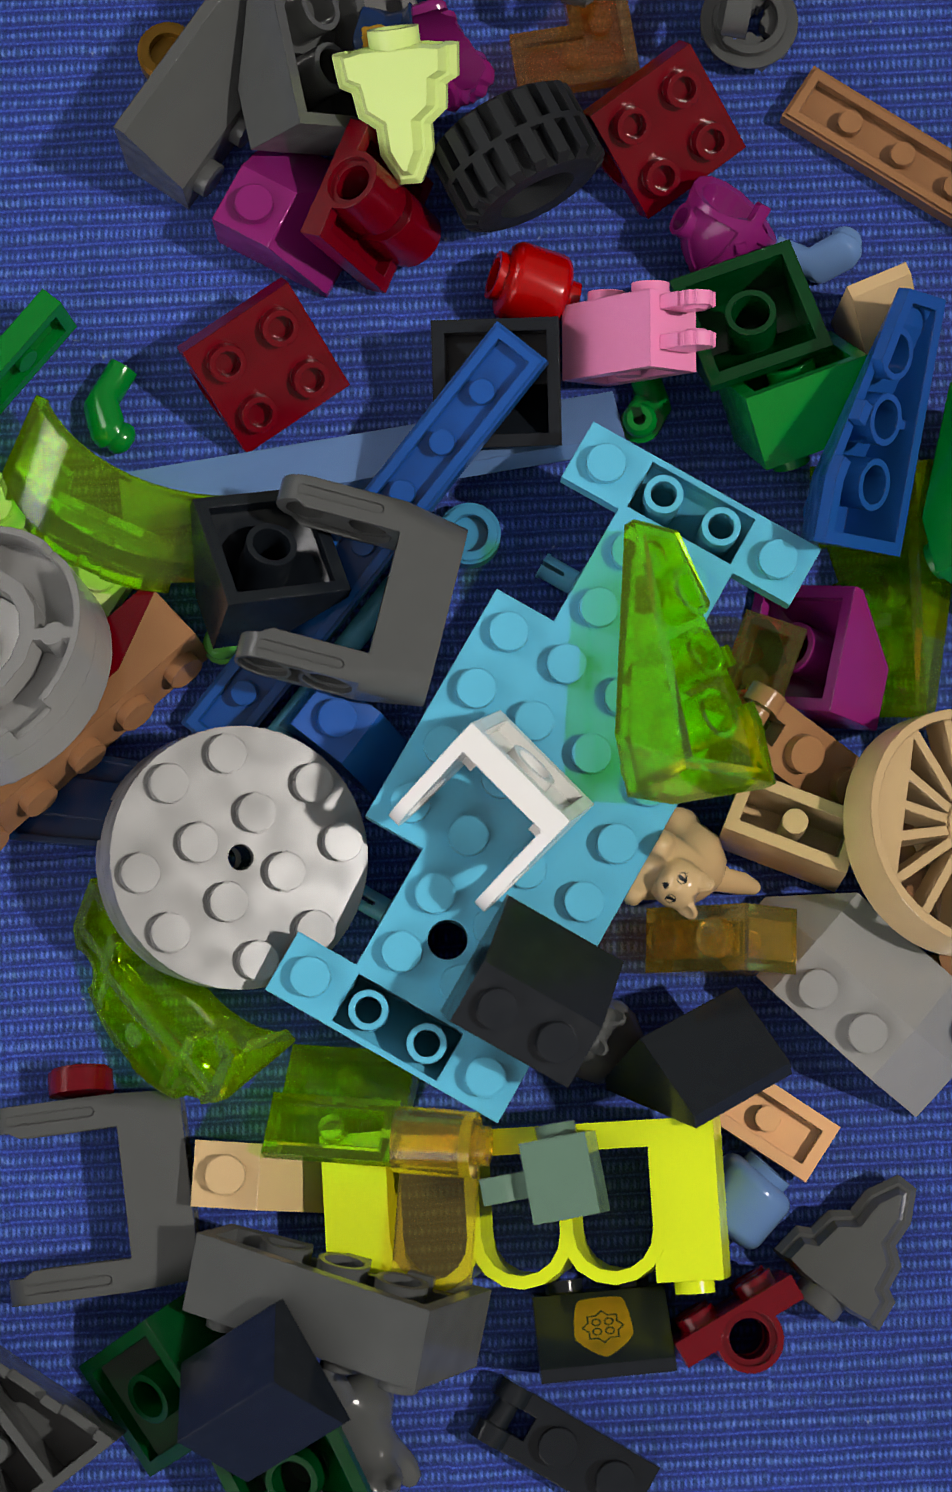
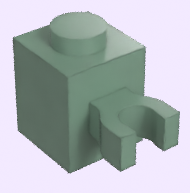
(558, 1176)

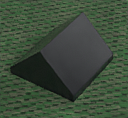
(701, 1062)
(256, 1396)

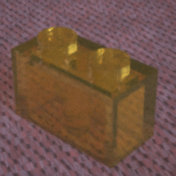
(722, 941)

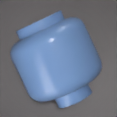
(753, 1199)

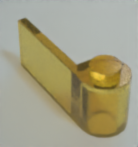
(438, 1191)

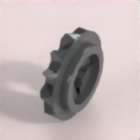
(776, 26)

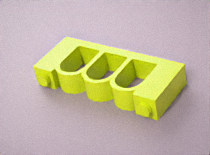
(686, 1205)

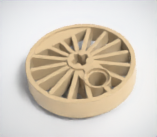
(875, 820)

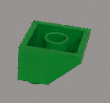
(792, 409)

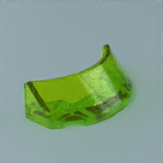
(96, 512)
(164, 1026)

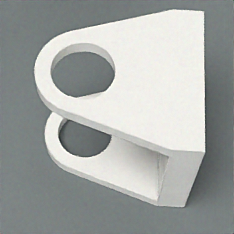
(521, 774)

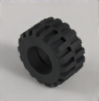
(517, 156)

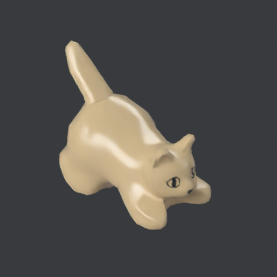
(687, 868)

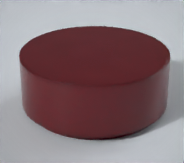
(80, 1081)

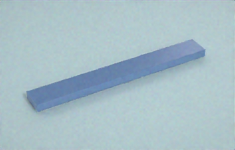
(359, 457)

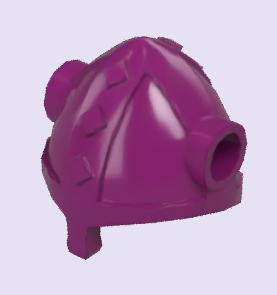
(719, 224)

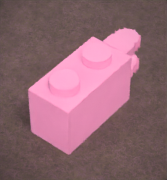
(634, 334)

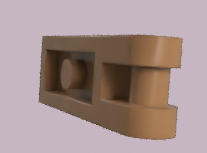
(800, 749)

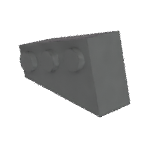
(45, 1429)

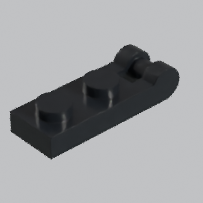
(560, 1444)

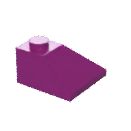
(266, 212)
(841, 661)

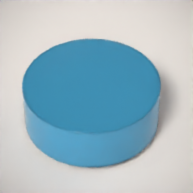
(482, 536)

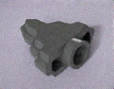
(852, 1254)

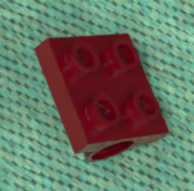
(663, 129)
(367, 217)
(263, 365)
(756, 1295)

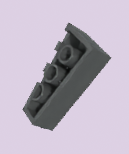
(349, 1316)

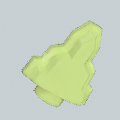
(400, 92)

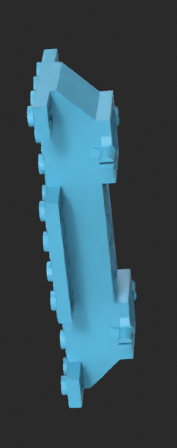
(562, 694)

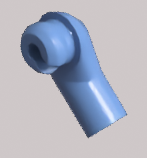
(829, 256)

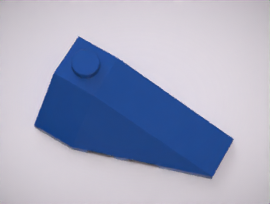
(871, 458)

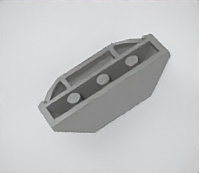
(870, 995)

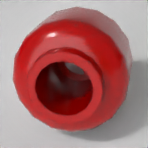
(531, 282)

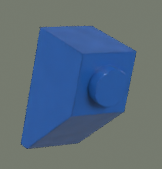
(348, 736)

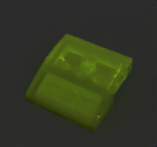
(337, 1106)

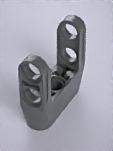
(411, 608)
(156, 1192)

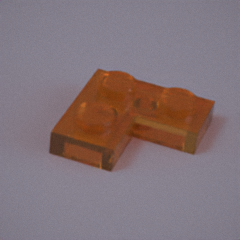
(587, 53)

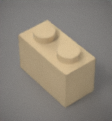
(789, 833)

